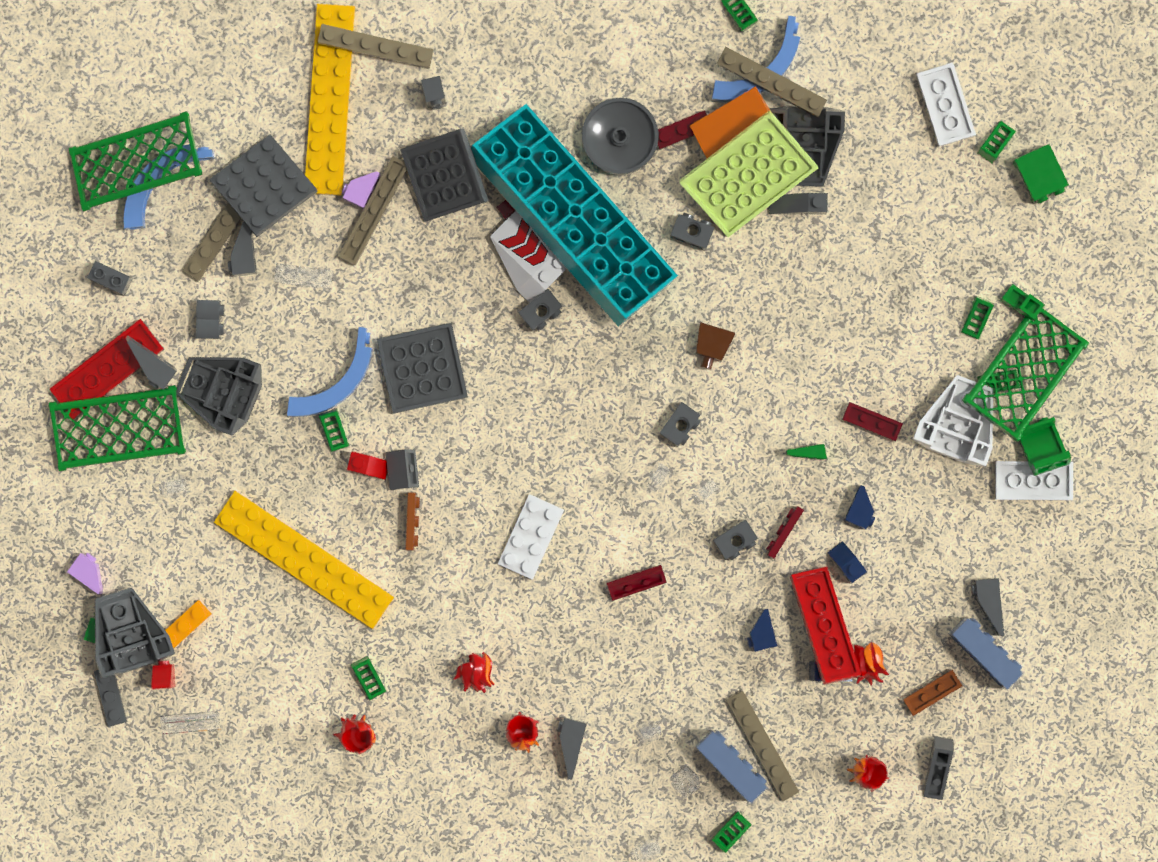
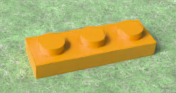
(187, 623)

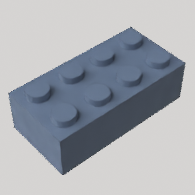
(985, 653)
(731, 767)

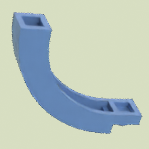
(728, 90)
(136, 204)
(342, 390)

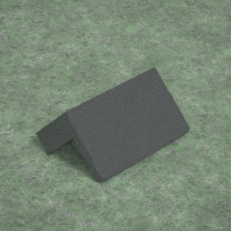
(402, 469)

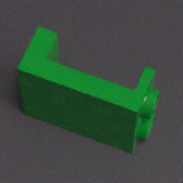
(1041, 174)
(1044, 447)

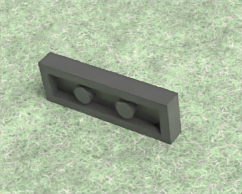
(111, 699)

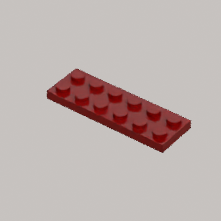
(105, 368)
(825, 625)

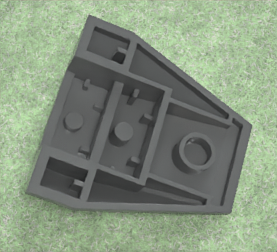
(817, 136)
(221, 390)
(127, 634)

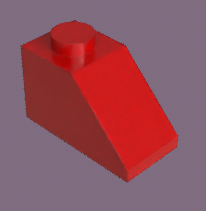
(367, 465)
(163, 675)

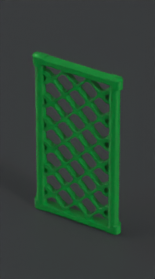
(196, 171)
(1017, 434)
(63, 465)

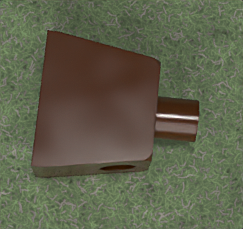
(712, 344)

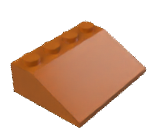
(728, 121)

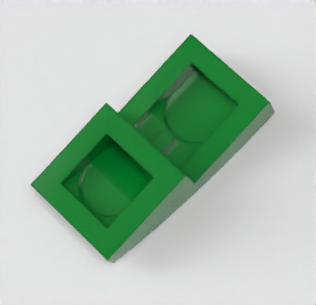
(1022, 303)

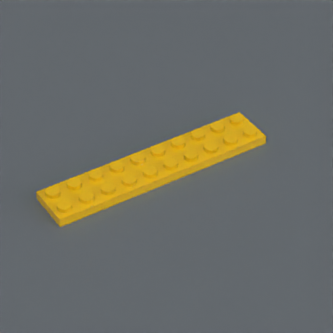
(329, 104)
(304, 559)

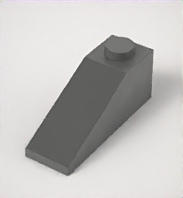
(801, 204)
(243, 254)
(156, 369)
(989, 599)
(571, 741)
(939, 767)

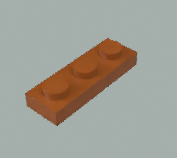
(412, 521)
(932, 692)

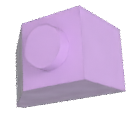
(360, 189)
(87, 572)

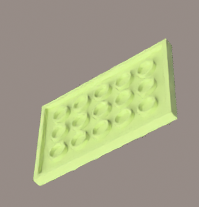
(748, 174)

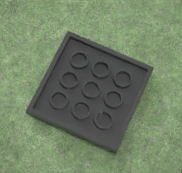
(444, 174)
(263, 185)
(422, 368)

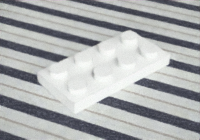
(945, 104)
(1016, 482)
(531, 536)

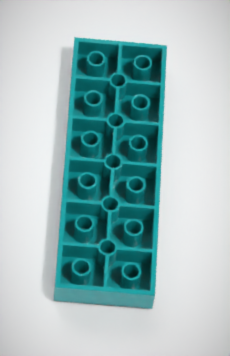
(572, 215)

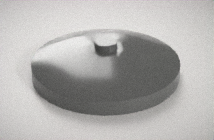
(620, 136)

